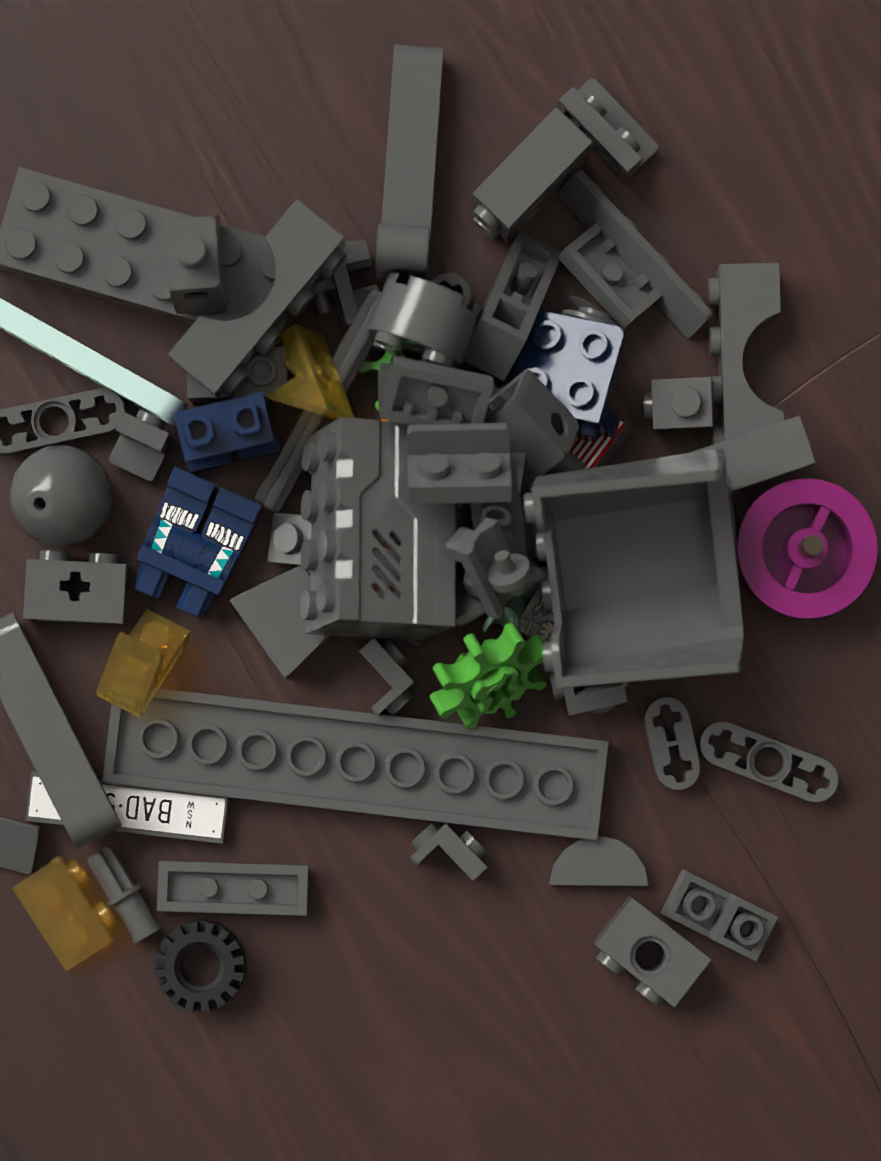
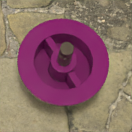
(807, 548)

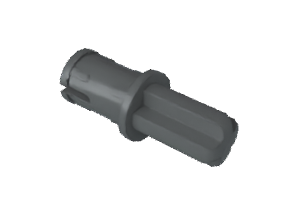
(123, 894)

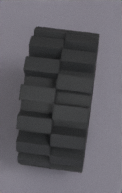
(170, 973)

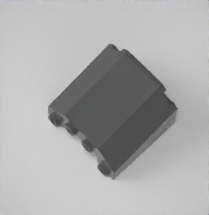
(640, 570)

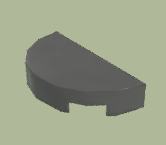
(599, 864)

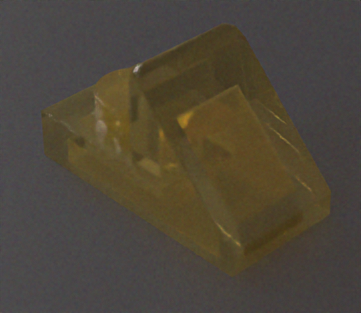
(316, 383)
(141, 662)

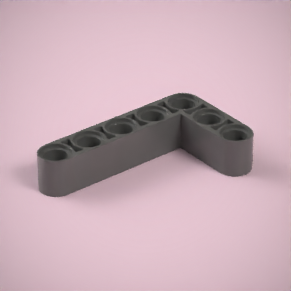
(410, 163)

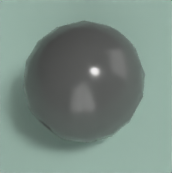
(61, 496)

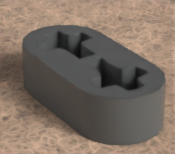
(683, 740)

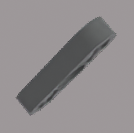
(88, 403)
(807, 763)

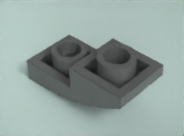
(719, 915)

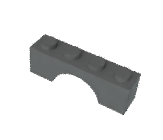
(745, 300)
(219, 350)

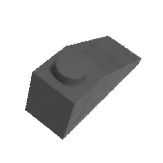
(512, 305)

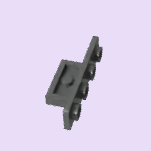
(622, 265)

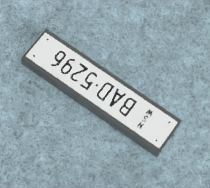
(147, 811)

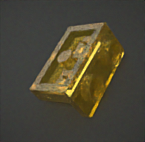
(66, 911)

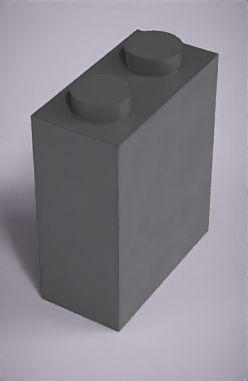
(529, 176)

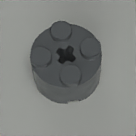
(423, 321)

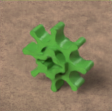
(489, 676)

